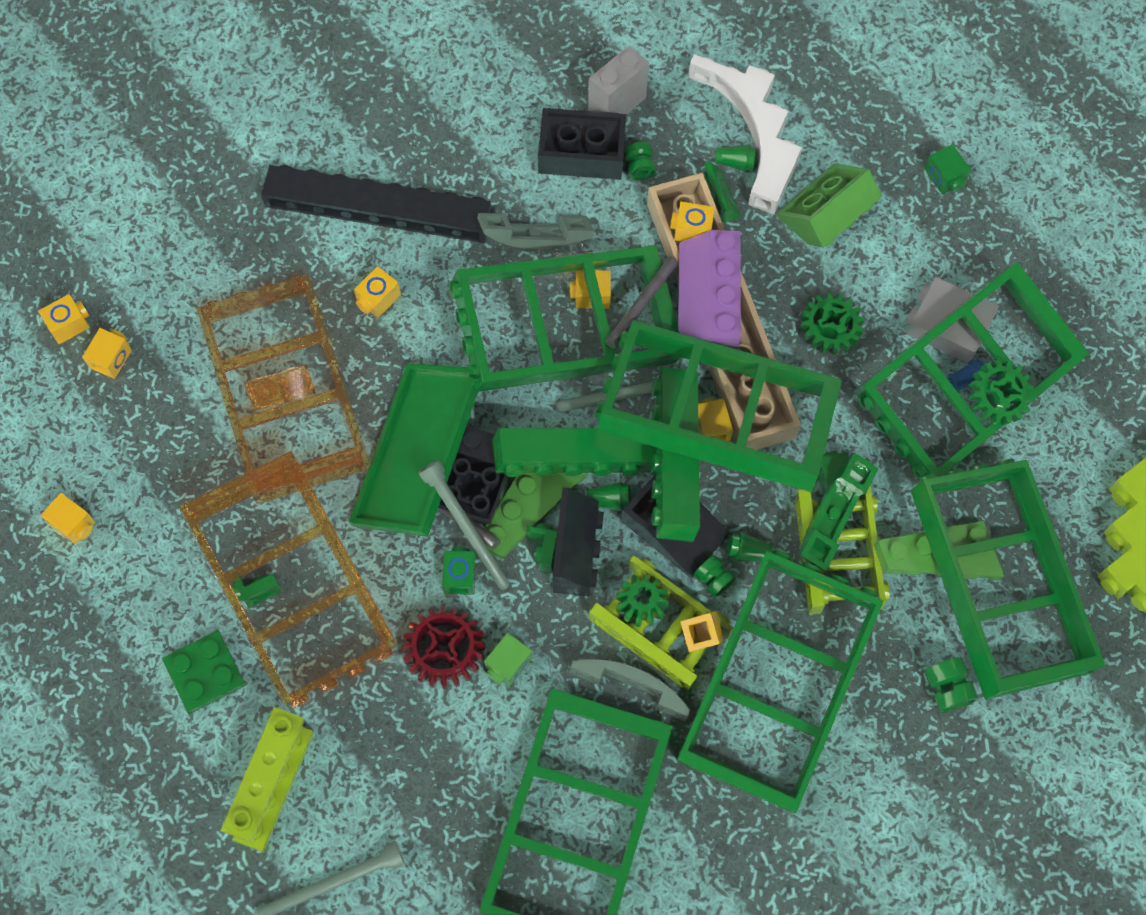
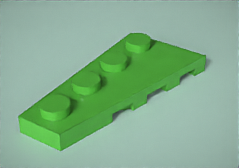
(526, 505)
(913, 554)

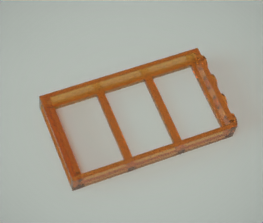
(318, 470)
(244, 488)

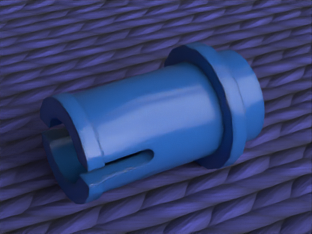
(964, 376)

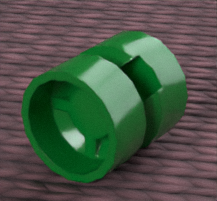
(947, 674)

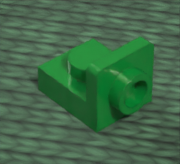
(544, 552)
(257, 591)

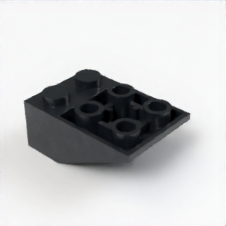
(474, 477)
(683, 554)

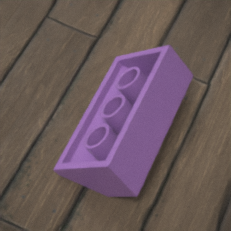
(711, 287)

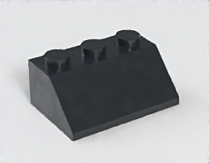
(581, 143)
(576, 544)

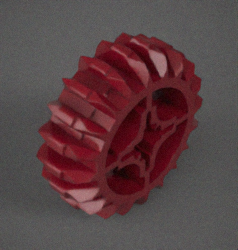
(454, 637)

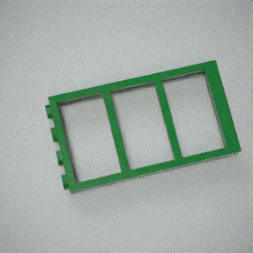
(1040, 313)
(472, 342)
(711, 449)
(1051, 560)
(835, 585)
(601, 714)

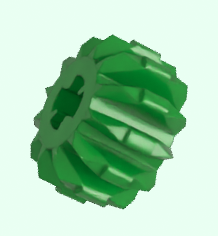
(648, 590)

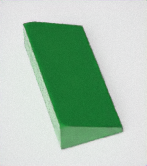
(720, 193)

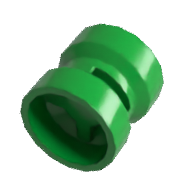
(640, 161)
(714, 576)

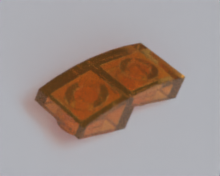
(280, 387)

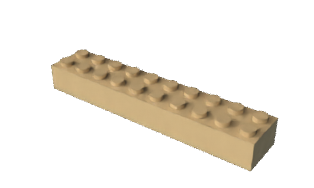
(775, 413)

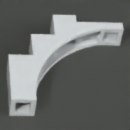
(766, 122)

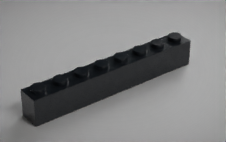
(375, 203)

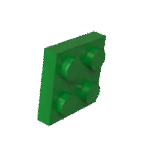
(203, 672)

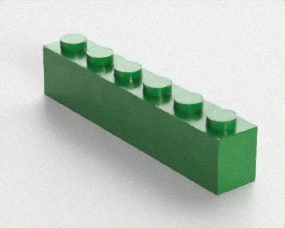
(568, 452)
(676, 475)

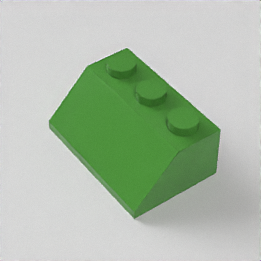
(830, 204)

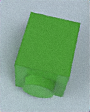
(507, 660)

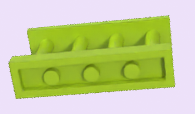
(868, 505)
(657, 653)
(268, 780)

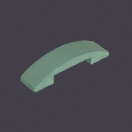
(569, 230)
(594, 669)

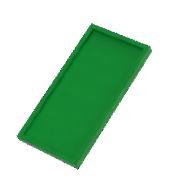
(420, 428)

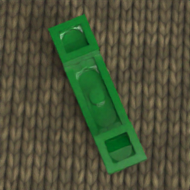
(835, 509)

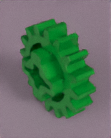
(828, 334)
(1007, 384)

